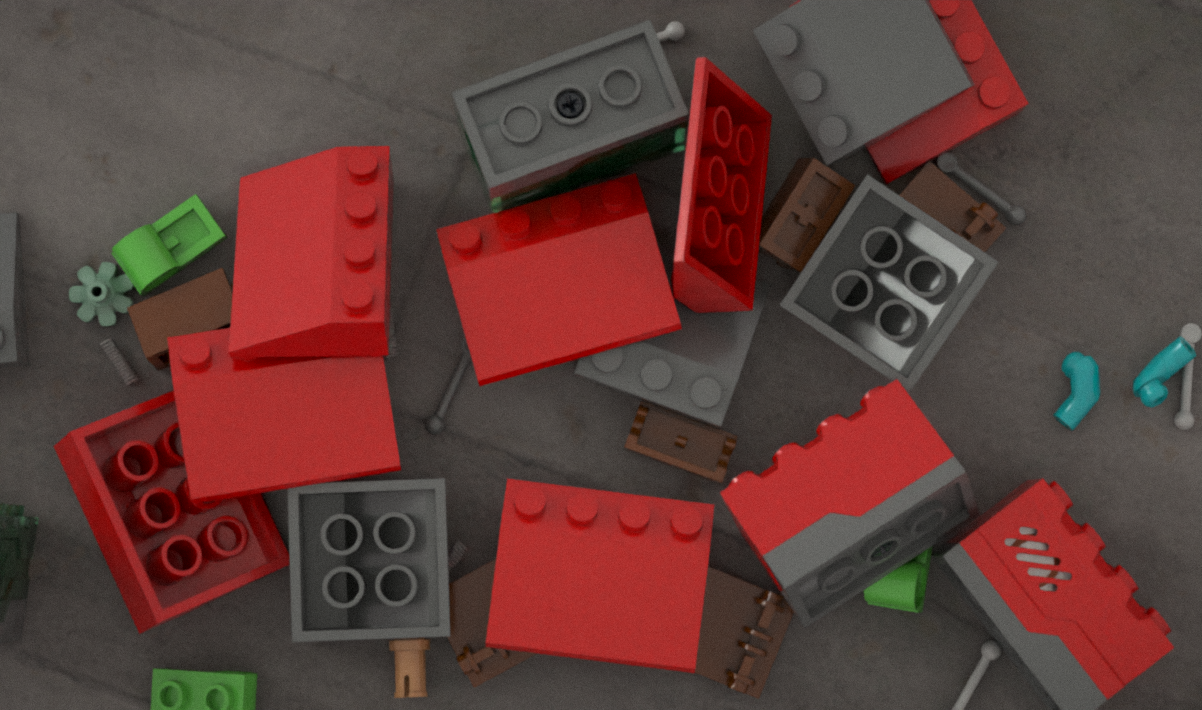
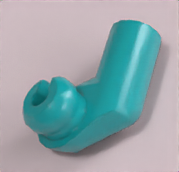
(1166, 363)
(1084, 389)

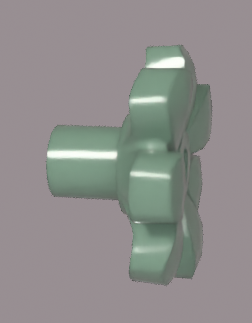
(109, 301)

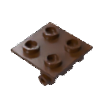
(953, 207)
(468, 627)
(740, 632)

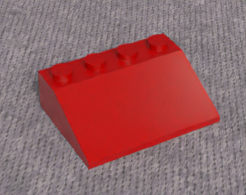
(963, 117)
(721, 195)
(315, 257)
(558, 279)
(277, 419)
(140, 509)
(600, 575)

